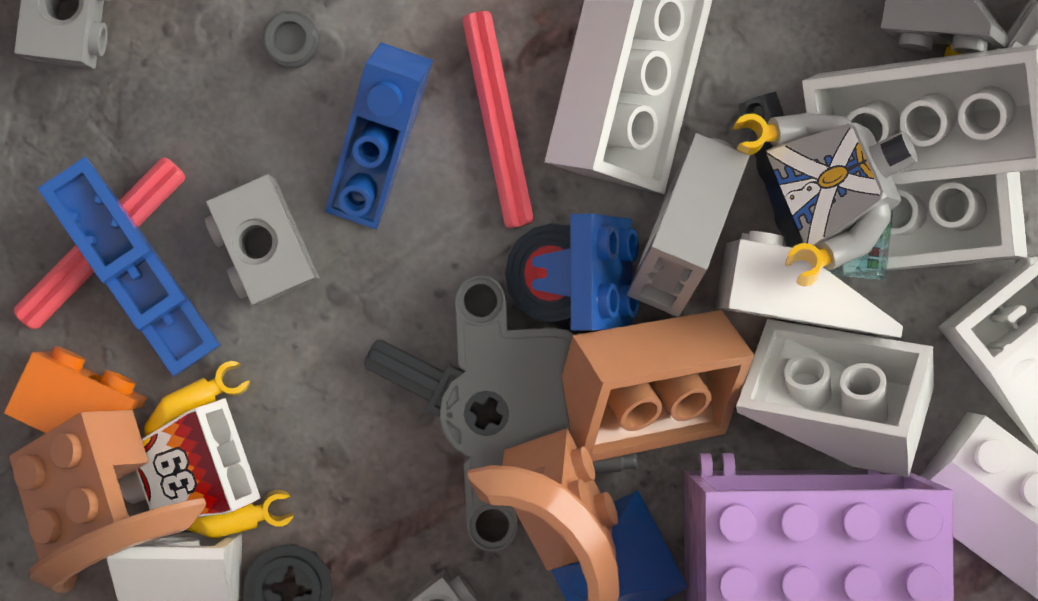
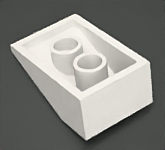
(958, 222)
(761, 285)
(841, 393)

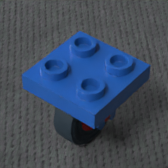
(576, 272)

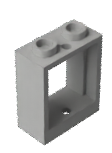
(688, 225)

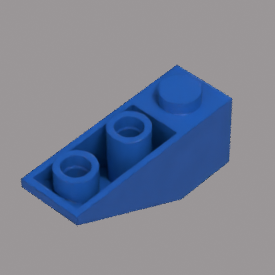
(377, 133)

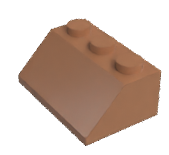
(654, 383)

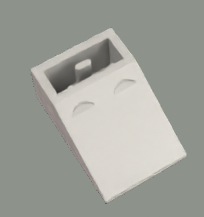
(1000, 342)

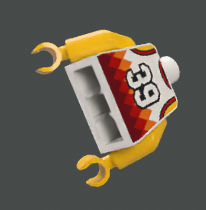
(200, 455)

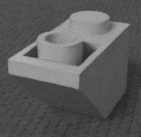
(957, 23)

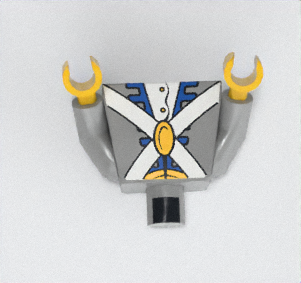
(832, 182)

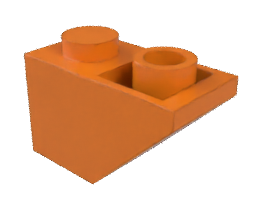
(60, 387)

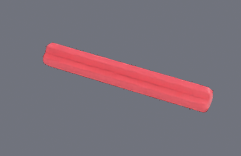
(498, 119)
(74, 268)

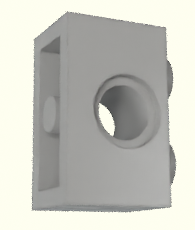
(61, 42)
(288, 261)

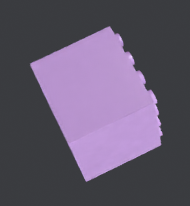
(815, 535)

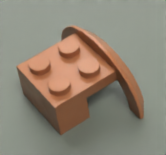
(76, 499)
(558, 506)

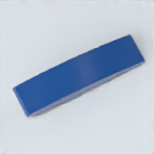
(129, 266)

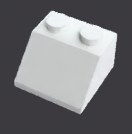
(179, 569)

